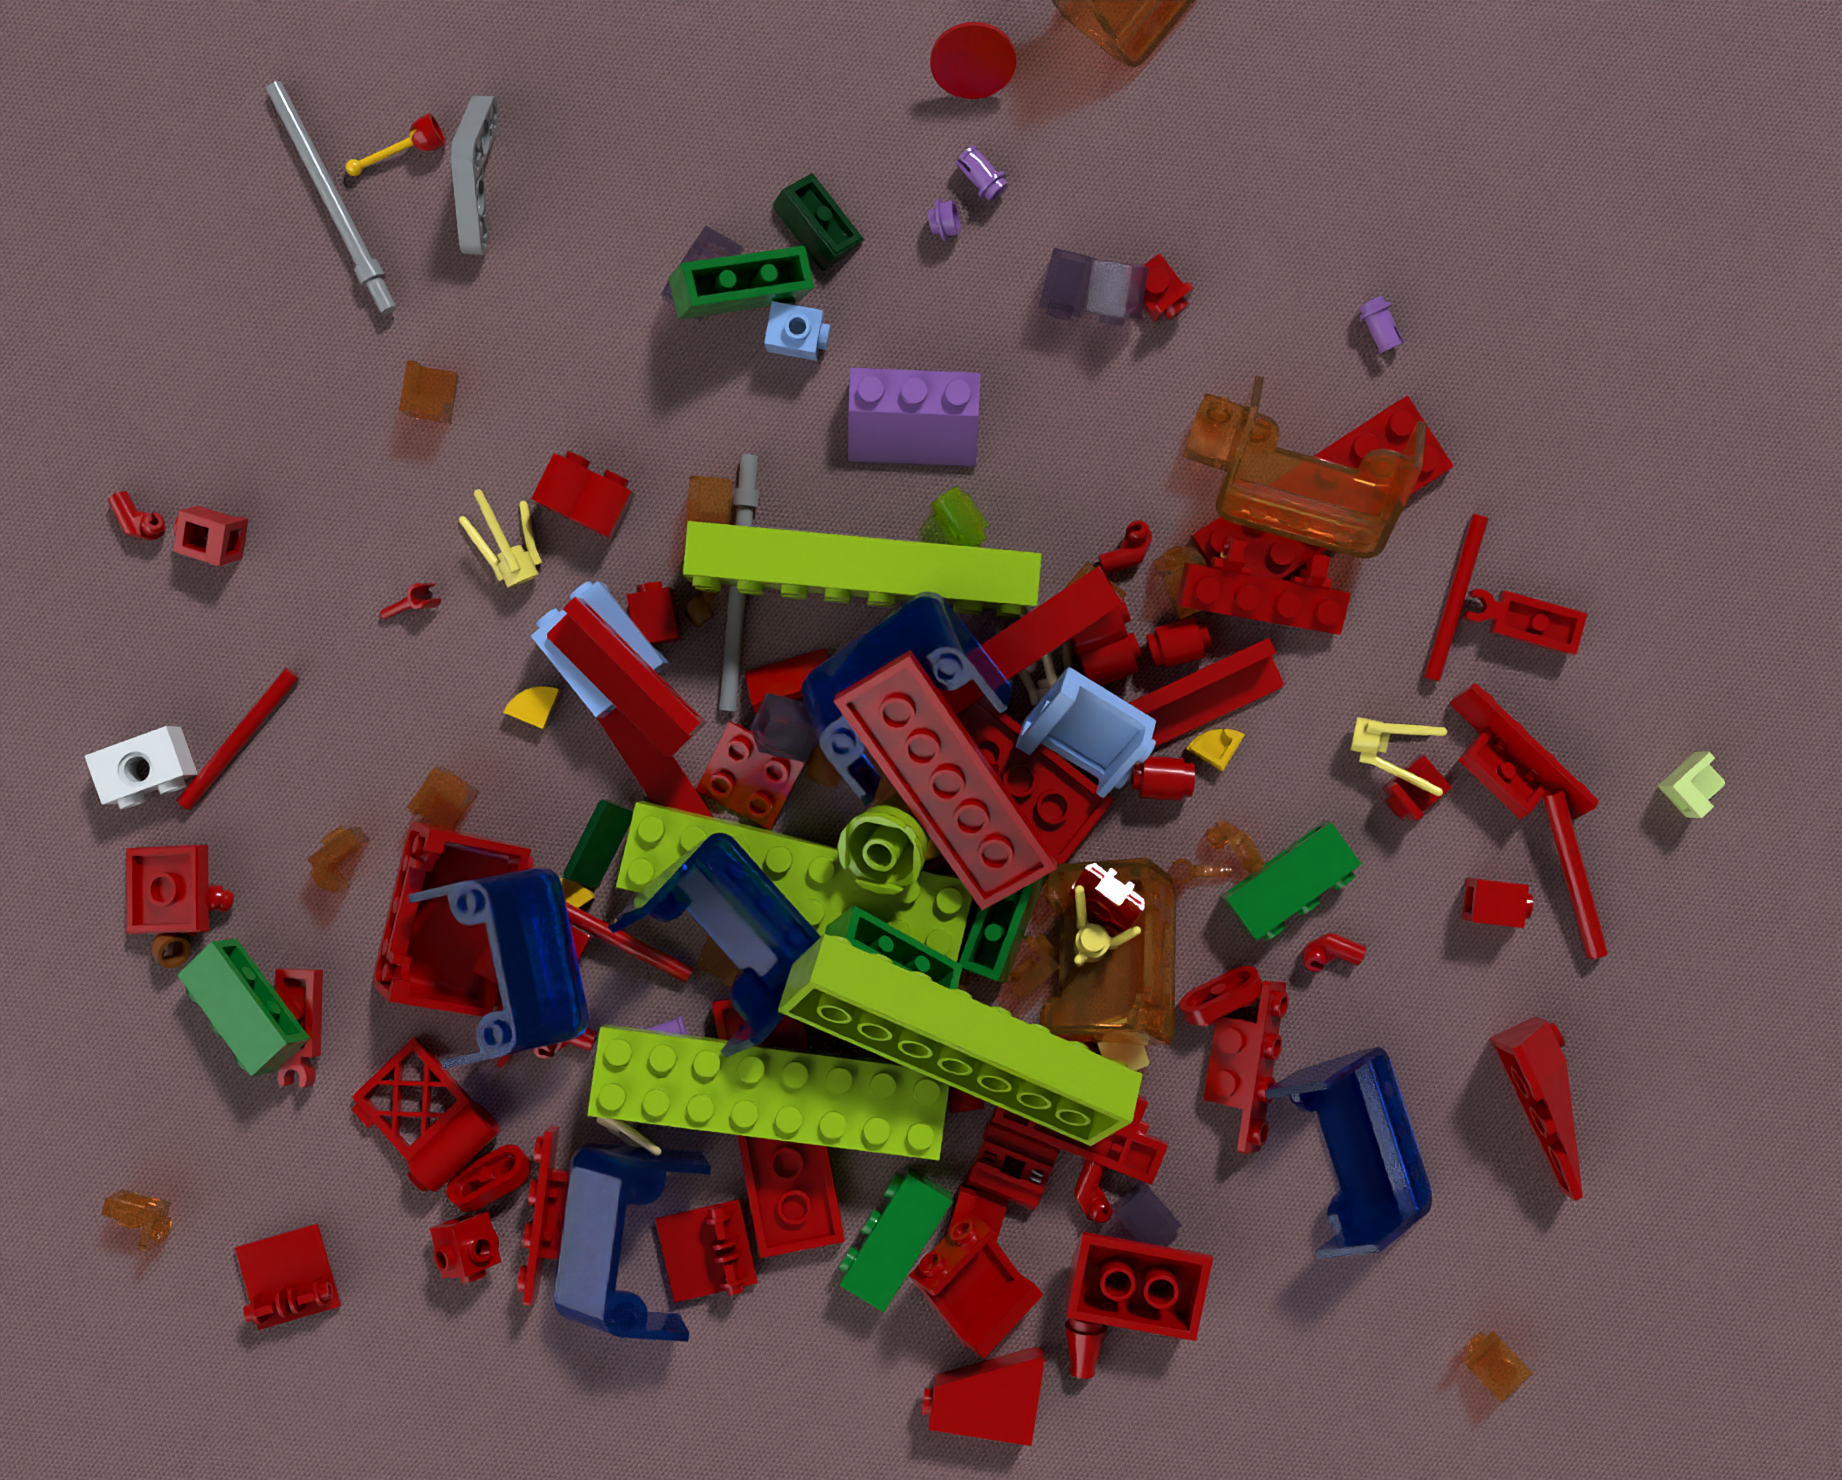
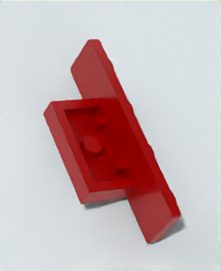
(1512, 761)
(1244, 1064)
(544, 1232)

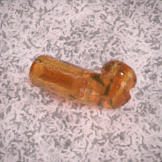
(1240, 841)

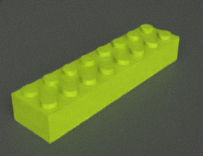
(859, 568)
(804, 871)
(960, 1040)
(767, 1092)

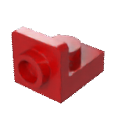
(1164, 290)
(1409, 800)

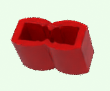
(583, 495)
(1106, 649)

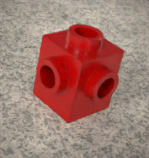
(465, 1246)

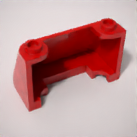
(423, 948)

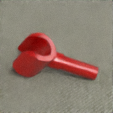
(415, 598)

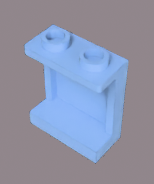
(600, 599)
(1089, 729)

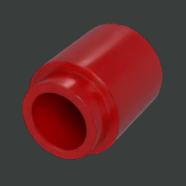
(1178, 642)
(1163, 778)

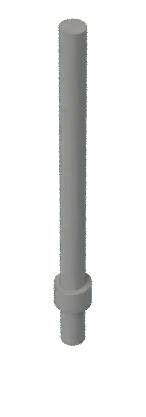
(367, 269)
(745, 499)

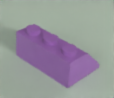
(913, 417)

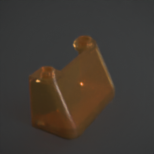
(1132, 988)

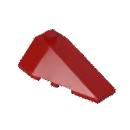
(1541, 1083)

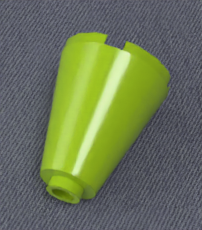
(884, 847)

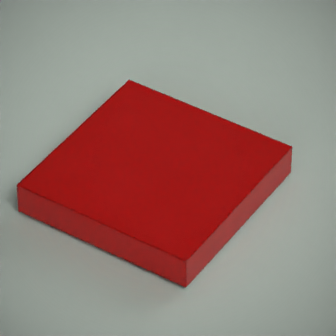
(167, 889)

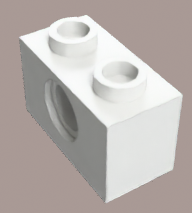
(116, 767)

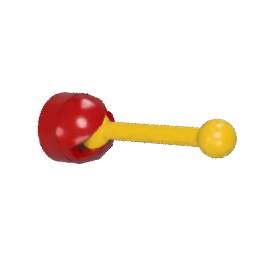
(423, 134)

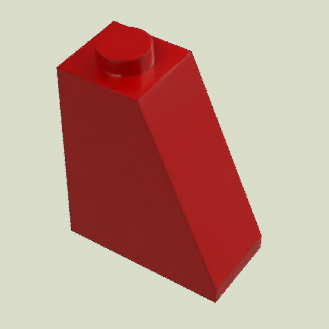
(988, 1398)

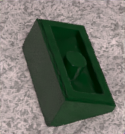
(817, 221)
(598, 843)

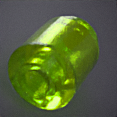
(960, 518)

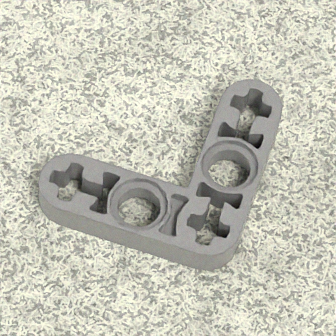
(468, 156)

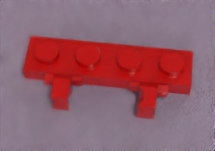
(1232, 590)
(1125, 1151)

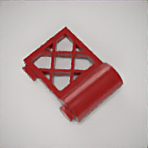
(446, 1143)

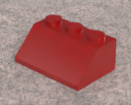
(1137, 1286)

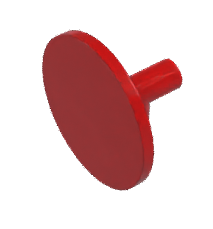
(973, 60)

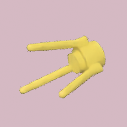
(515, 564)
(1373, 737)
(1092, 939)

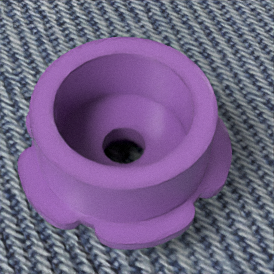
(944, 219)

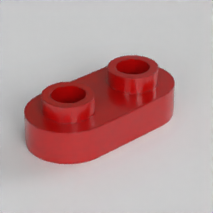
(1221, 996)
(489, 1178)

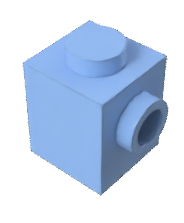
(796, 331)

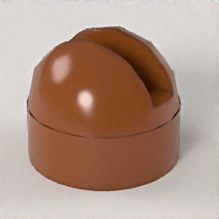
(177, 947)

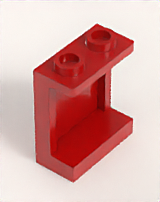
(975, 1285)

